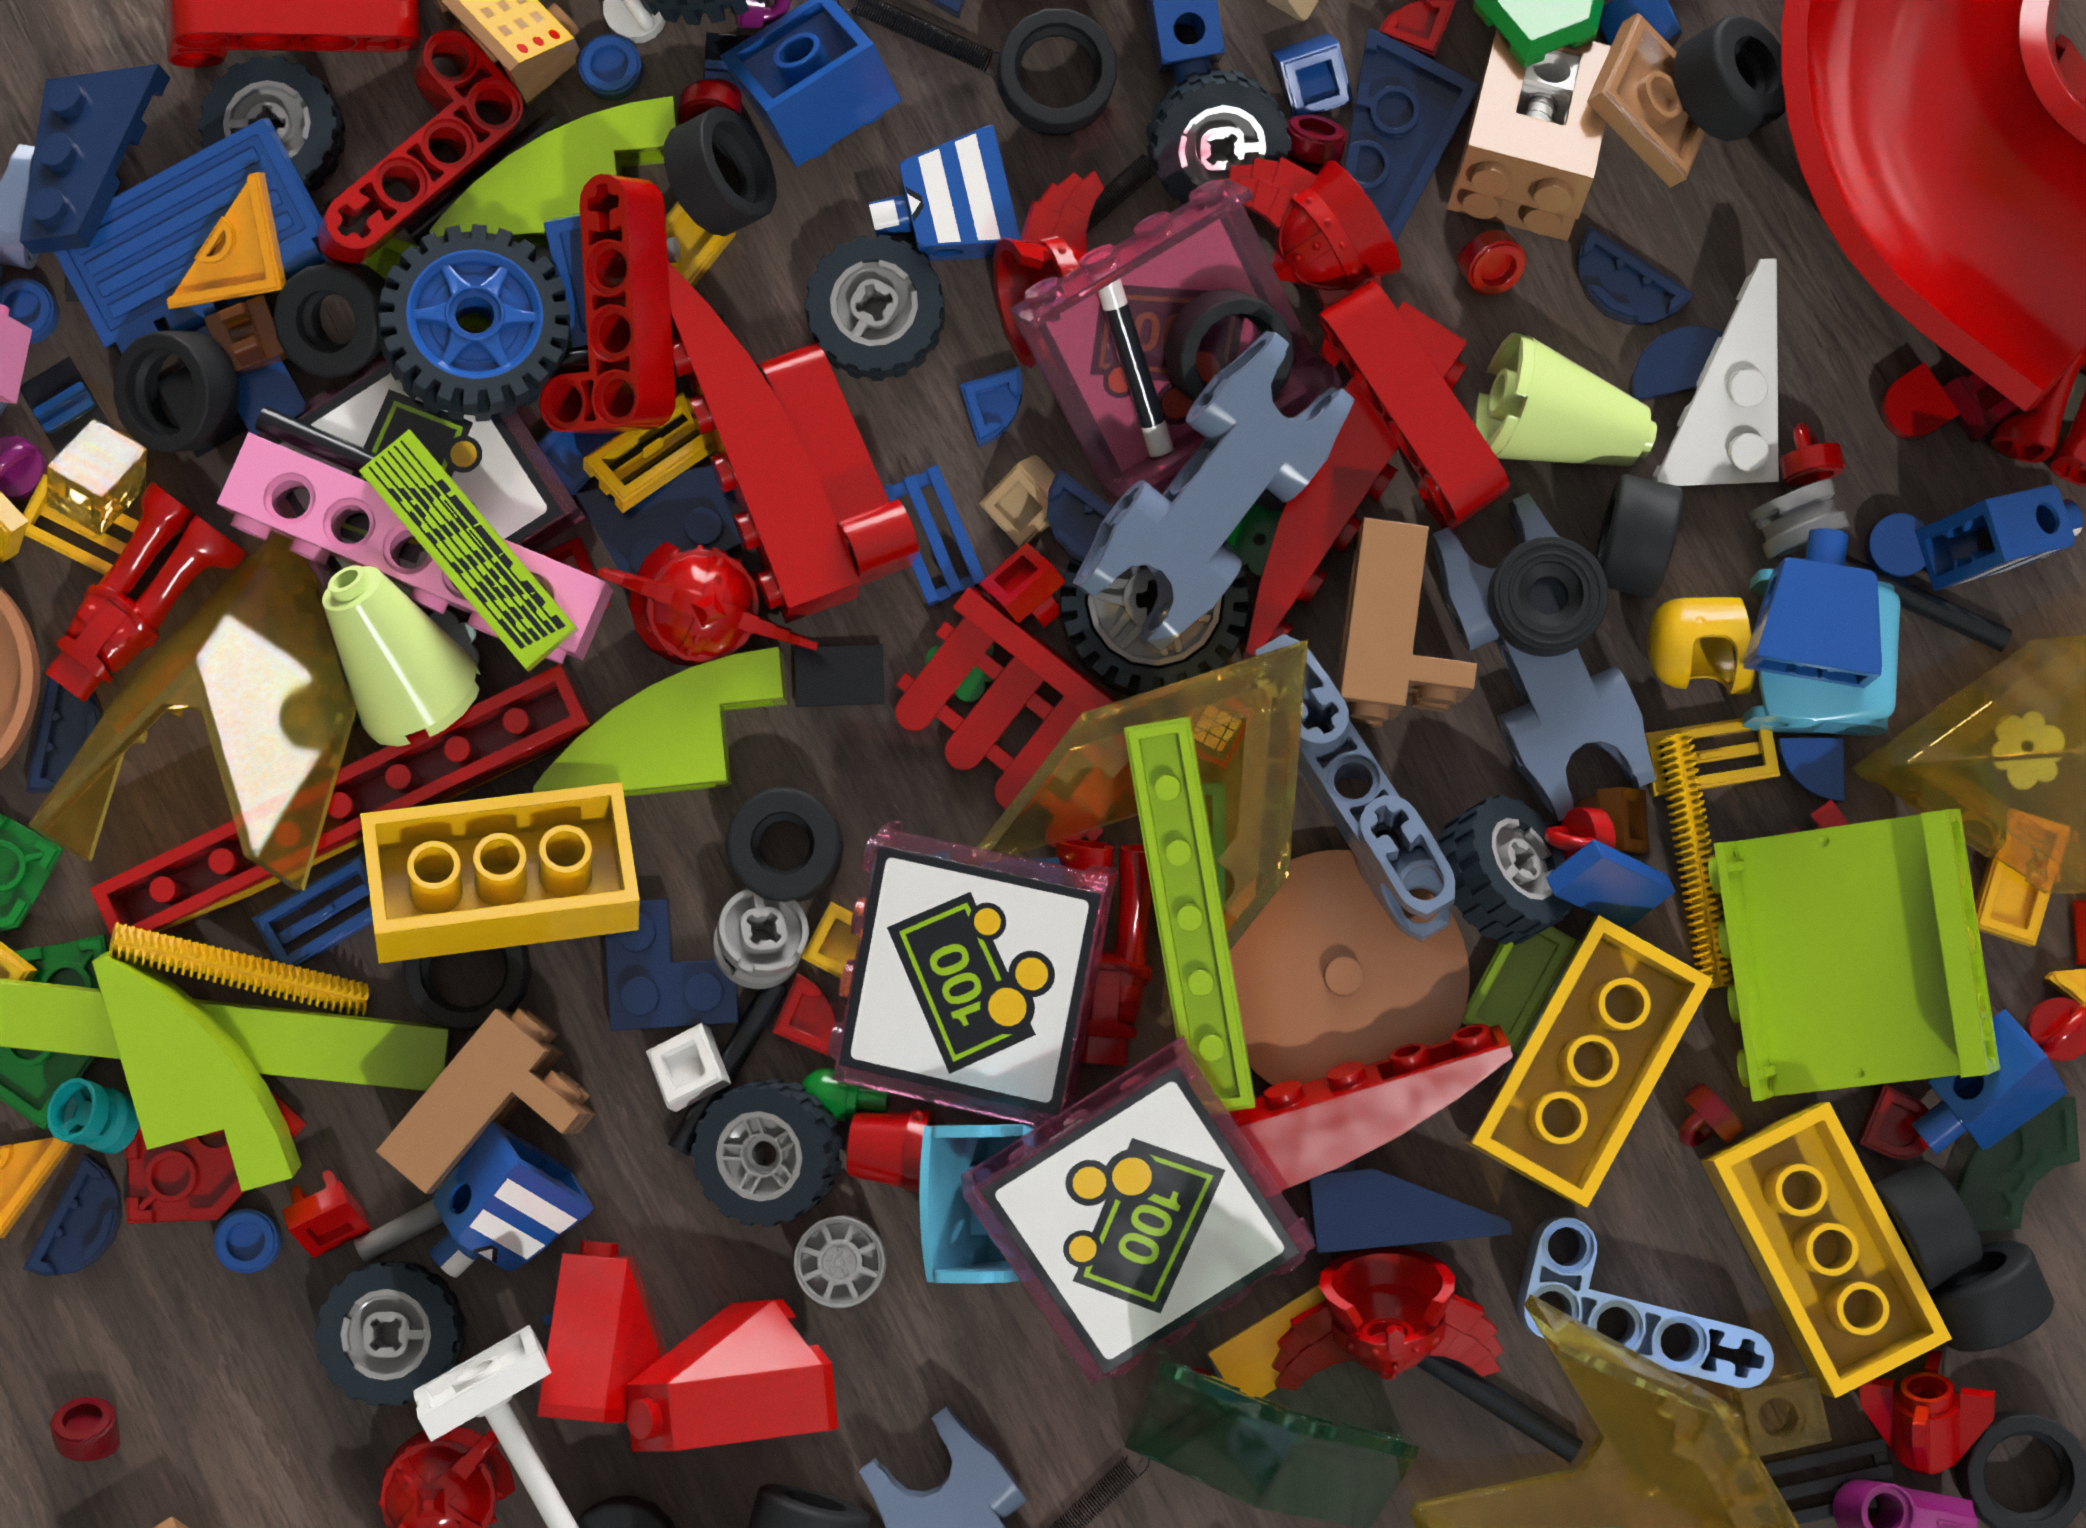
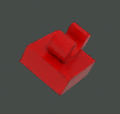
(1025, 586)
(325, 1217)

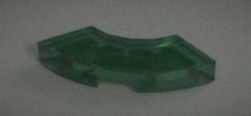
(2001, 1177)

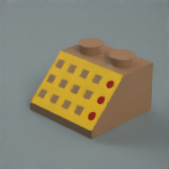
(520, 37)

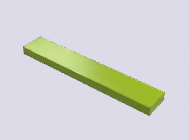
(1189, 904)

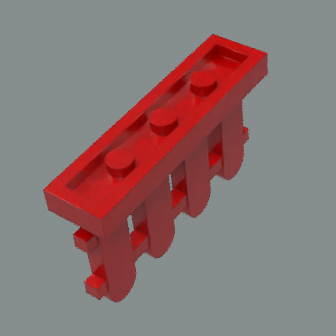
(1004, 700)

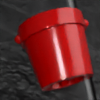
(888, 1147)

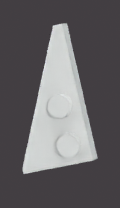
(1733, 418)

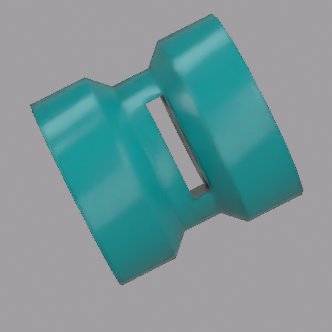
(92, 1116)

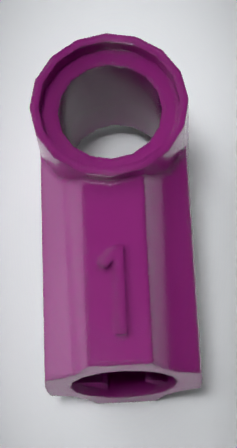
(1900, 1507)

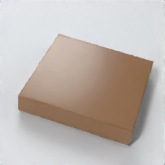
(1641, 102)

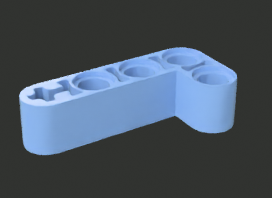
(1644, 1320)

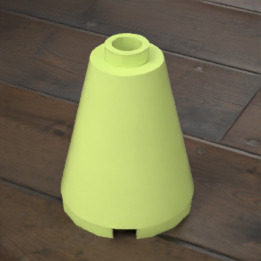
(1558, 410)
(396, 658)

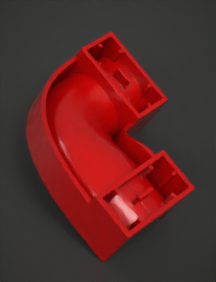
(1950, 172)

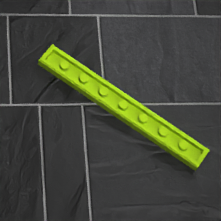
(272, 1037)

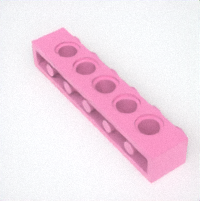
(269, 472)

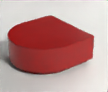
(1916, 405)
(1889, 1127)

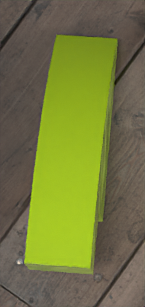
(551, 171)
(672, 730)
(191, 1073)

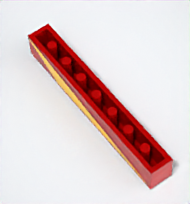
(432, 770)

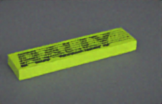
(468, 550)

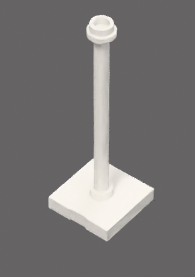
(484, 1388)

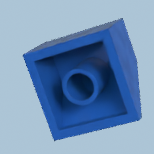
(812, 78)

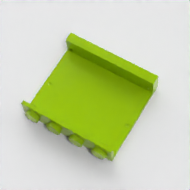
(1854, 956)

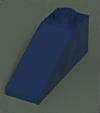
(1374, 1210)

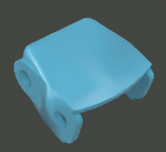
(1816, 706)
(952, 1237)

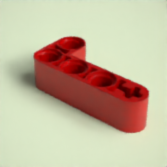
(205, 30)
(413, 161)
(620, 234)
(1415, 405)
(873, 528)

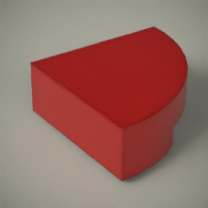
(1419, 25)
(806, 1016)

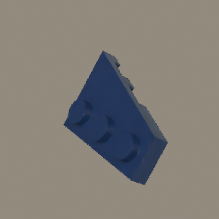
(1402, 124)
(78, 149)
(682, 512)

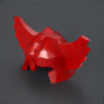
(1324, 227)
(1048, 248)
(697, 605)
(1387, 1315)
(445, 1481)

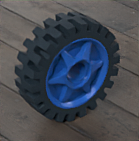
(481, 276)

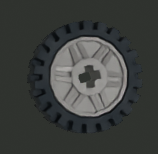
(1108, 628)

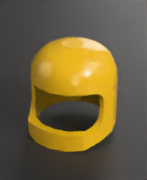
(1696, 641)

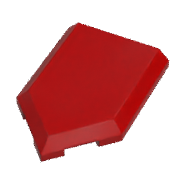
(188, 1177)

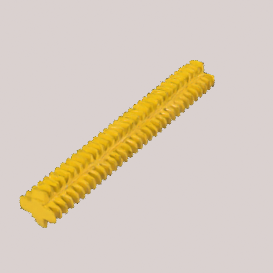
(1694, 853)
(238, 968)

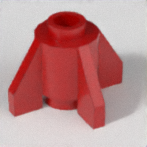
(1926, 1418)

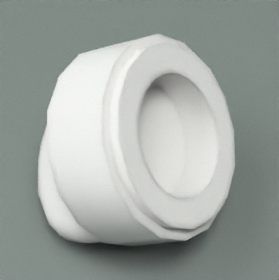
(632, 20)

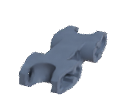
(1242, 454)
(1559, 699)
(1376, 821)
(974, 1494)

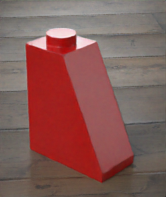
(598, 1335)
(733, 1383)

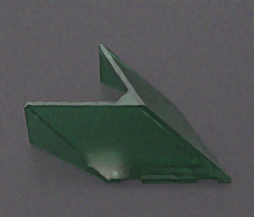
(1264, 1449)

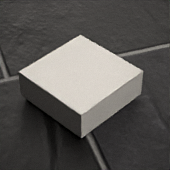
(688, 1067)

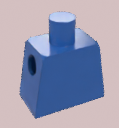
(1175, 56)
(1819, 617)
(1993, 1103)

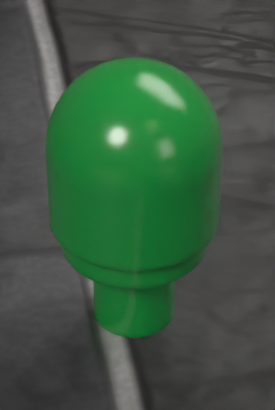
(844, 1098)

